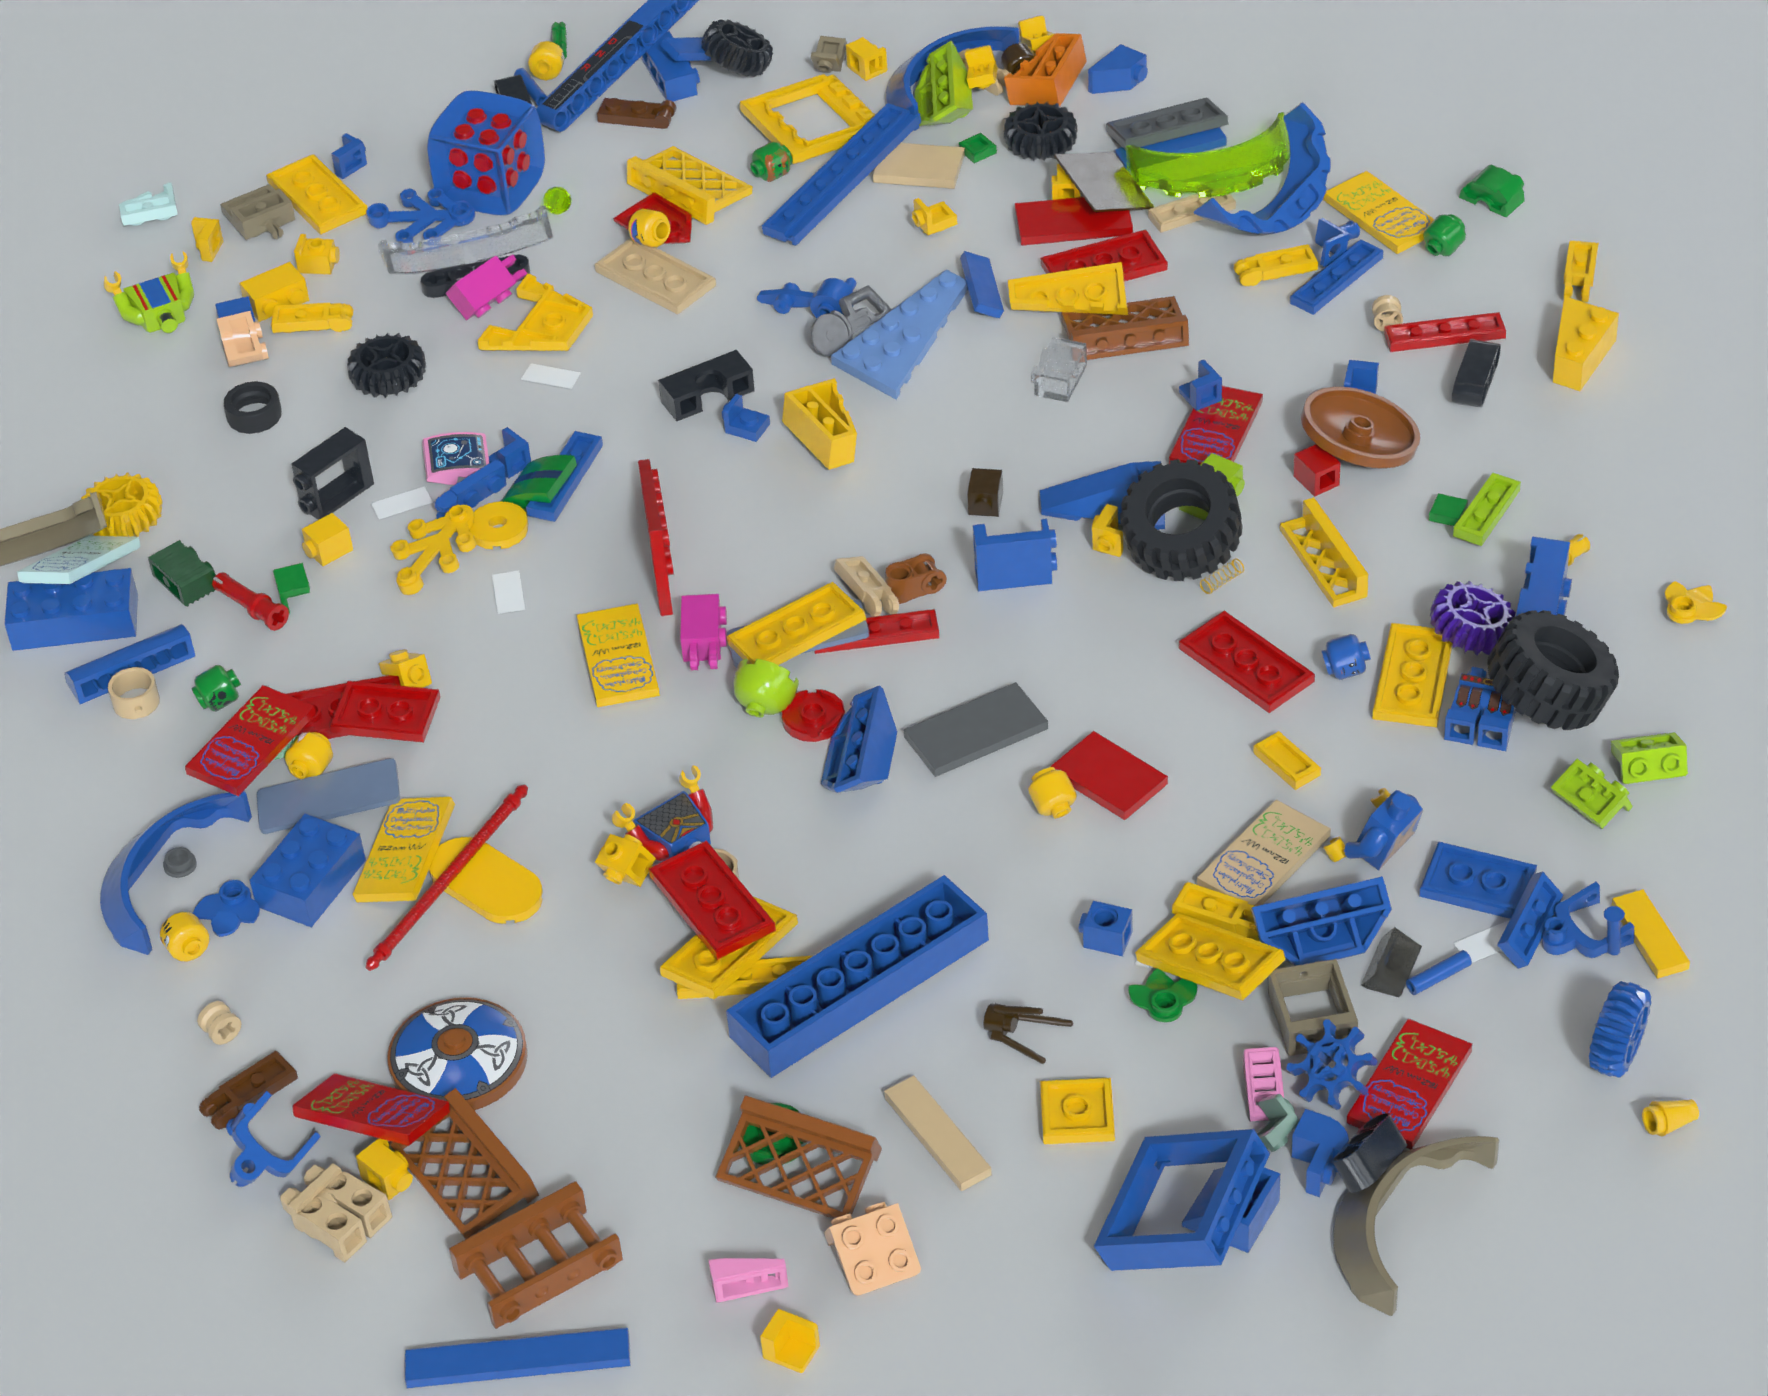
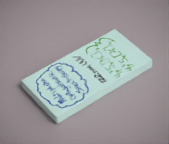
(78, 559)

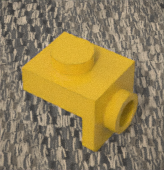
(1034, 32)
(982, 67)
(933, 218)
(1105, 532)
(409, 667)

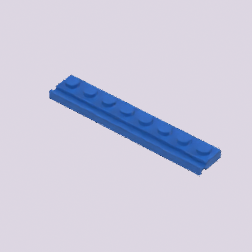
(841, 174)

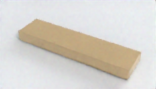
(938, 1133)

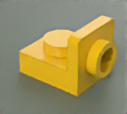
(207, 237)

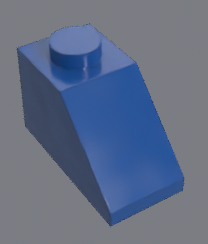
(1118, 71)

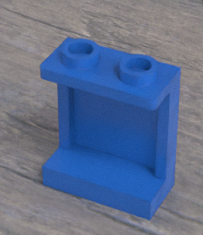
(1014, 558)

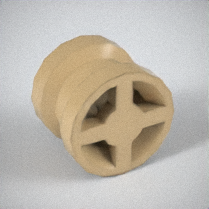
(1386, 311)
(219, 1022)

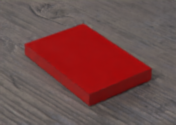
(385, 711)
(1111, 775)

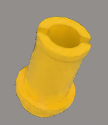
(1577, 547)

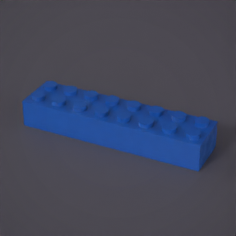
(857, 976)

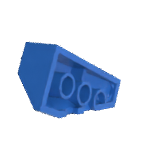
(1090, 494)

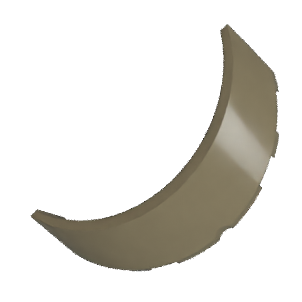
(52, 530)
(1355, 1220)

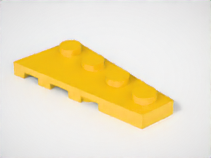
(1078, 291)

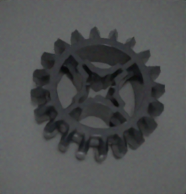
(737, 47)
(1040, 131)
(386, 365)

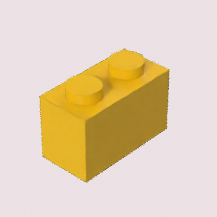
(275, 288)

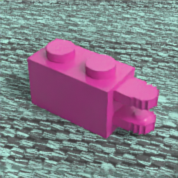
(484, 286)
(702, 629)

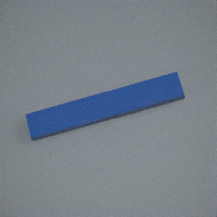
(517, 1358)

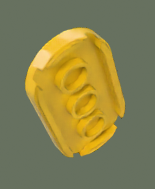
(490, 882)

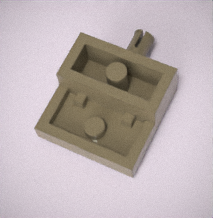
(259, 212)

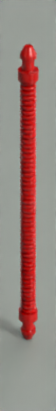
(384, 949)

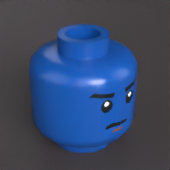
(1345, 656)

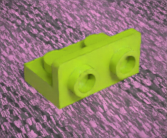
(1650, 757)
(1590, 793)

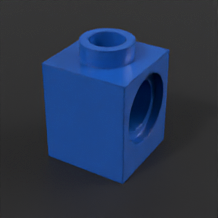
(1106, 928)

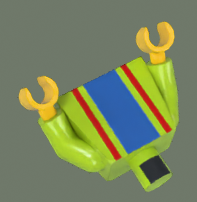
(155, 302)

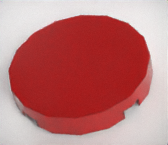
(813, 715)

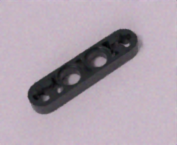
(438, 282)

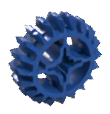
(1620, 1029)

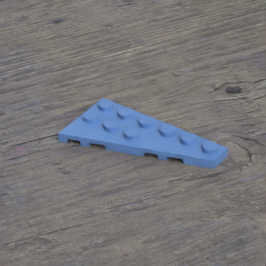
(900, 339)

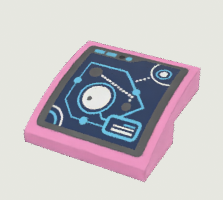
(454, 456)

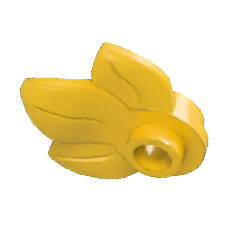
(1692, 604)

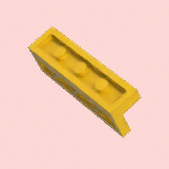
(1335, 554)

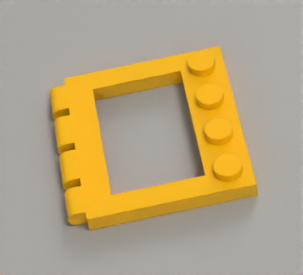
(832, 91)

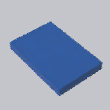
(1476, 880)

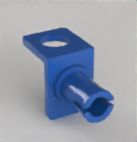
(1334, 239)

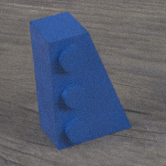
(1546, 577)

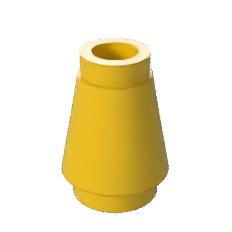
(1668, 1116)

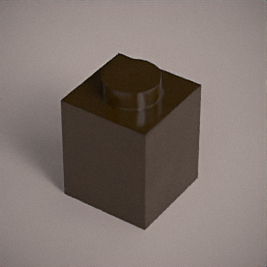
(985, 492)

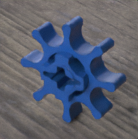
(1342, 1074)

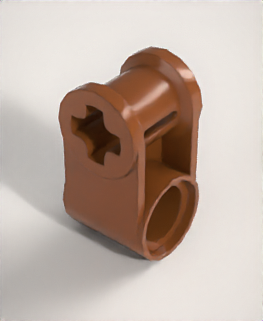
(911, 578)

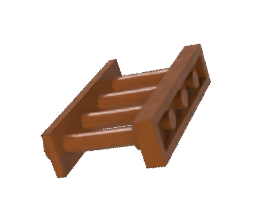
(522, 1228)

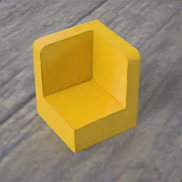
(790, 1341)

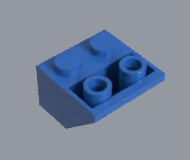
(1256, 1215)

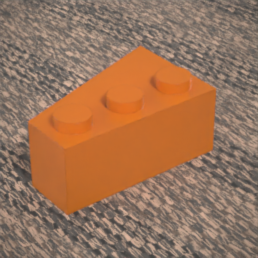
(1049, 72)

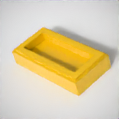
(1287, 760)

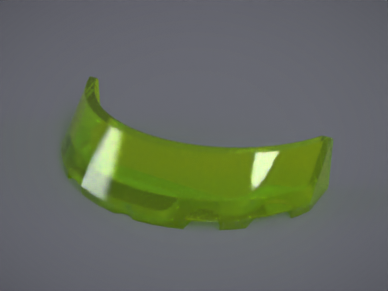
(1213, 171)

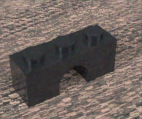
(724, 374)

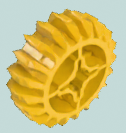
(128, 504)

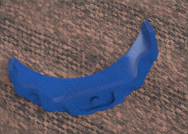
(898, 87)
(1302, 188)
(140, 851)

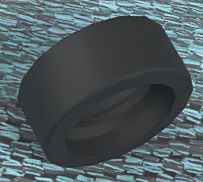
(257, 420)

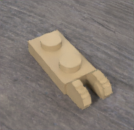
(867, 585)

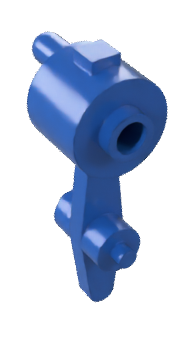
(820, 302)

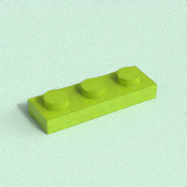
(1486, 509)

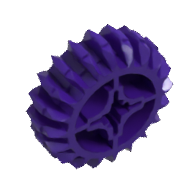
(1470, 616)

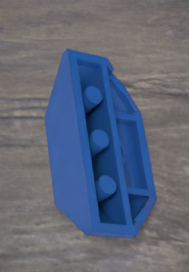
(861, 744)
(1325, 922)

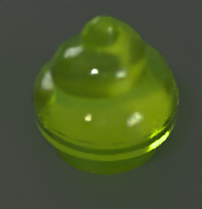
(557, 200)

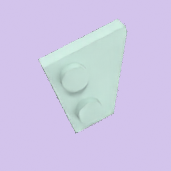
(149, 207)

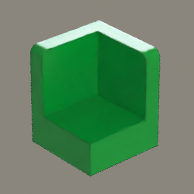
(291, 582)

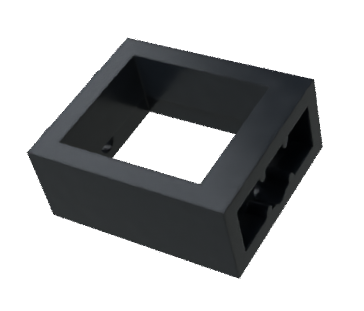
(344, 488)

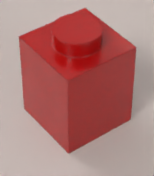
(1316, 470)

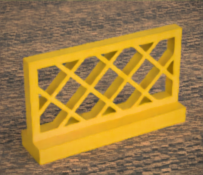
(684, 192)

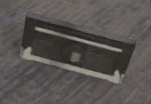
(1392, 963)

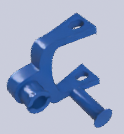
(1563, 935)
(253, 1154)

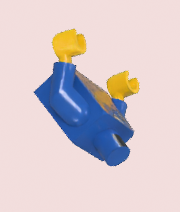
(1384, 832)

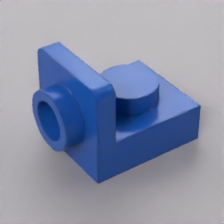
(349, 157)
(743, 421)

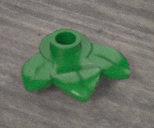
(1163, 996)

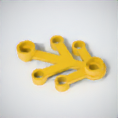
(457, 519)

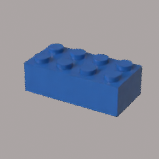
(80, 612)

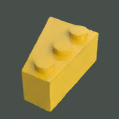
(1582, 341)
(821, 422)

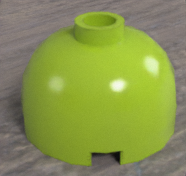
(763, 687)

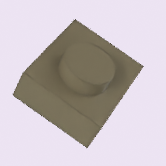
(829, 54)

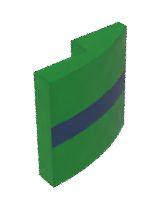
(540, 480)

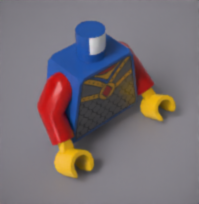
(673, 824)

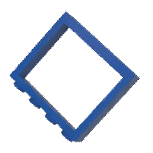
(1209, 1244)

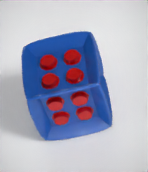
(487, 151)

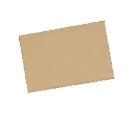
(921, 166)

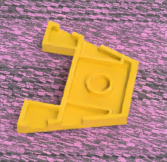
(549, 326)

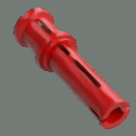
(258, 605)

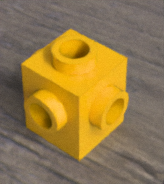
(624, 860)

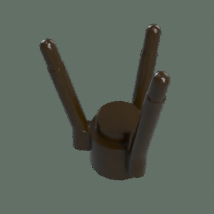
(1004, 1019)

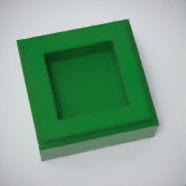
(978, 147)
(1447, 509)

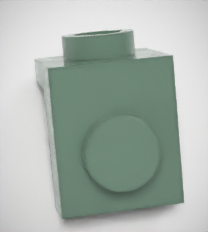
(1280, 1124)

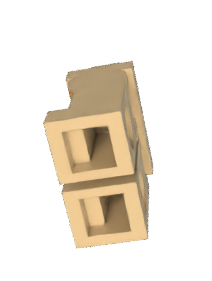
(337, 1209)

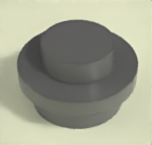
(179, 862)

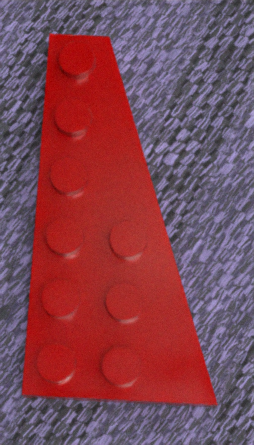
(657, 533)

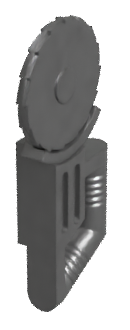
(835, 330)

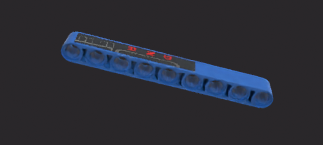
(610, 61)

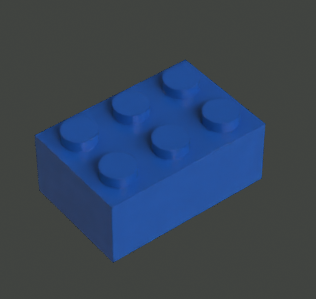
(308, 870)

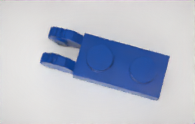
(473, 488)

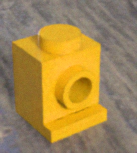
(866, 58)
(1063, 186)
(316, 255)
(384, 1168)

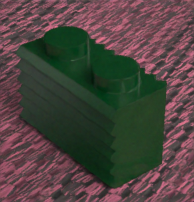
(182, 572)

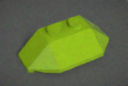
(943, 88)

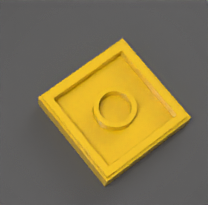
(1077, 1111)

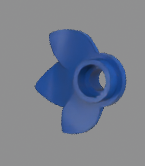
(228, 908)

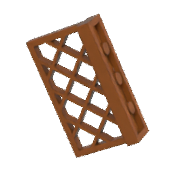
(1136, 335)
(804, 1129)
(491, 1153)

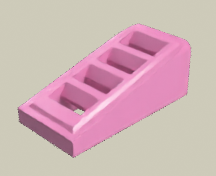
(1259, 1063)
(746, 1277)

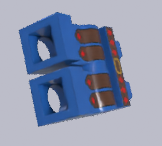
(1479, 706)

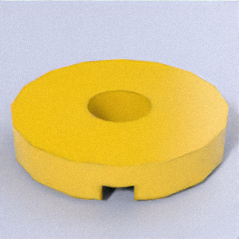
(497, 513)

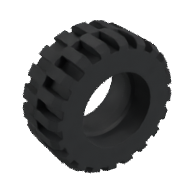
(1174, 487)
(1553, 670)

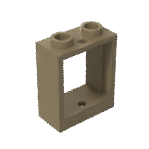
(1318, 977)

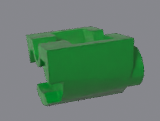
(1497, 189)

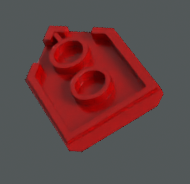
(679, 219)

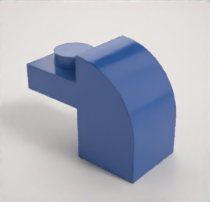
(1317, 1142)

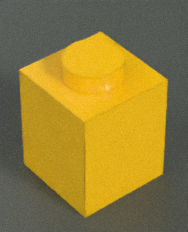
(326, 539)

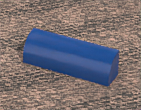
(151, 653)

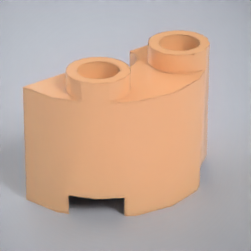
(241, 339)

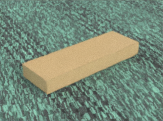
(1182, 211)

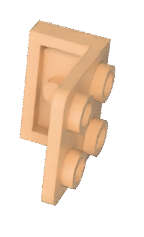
(873, 1248)

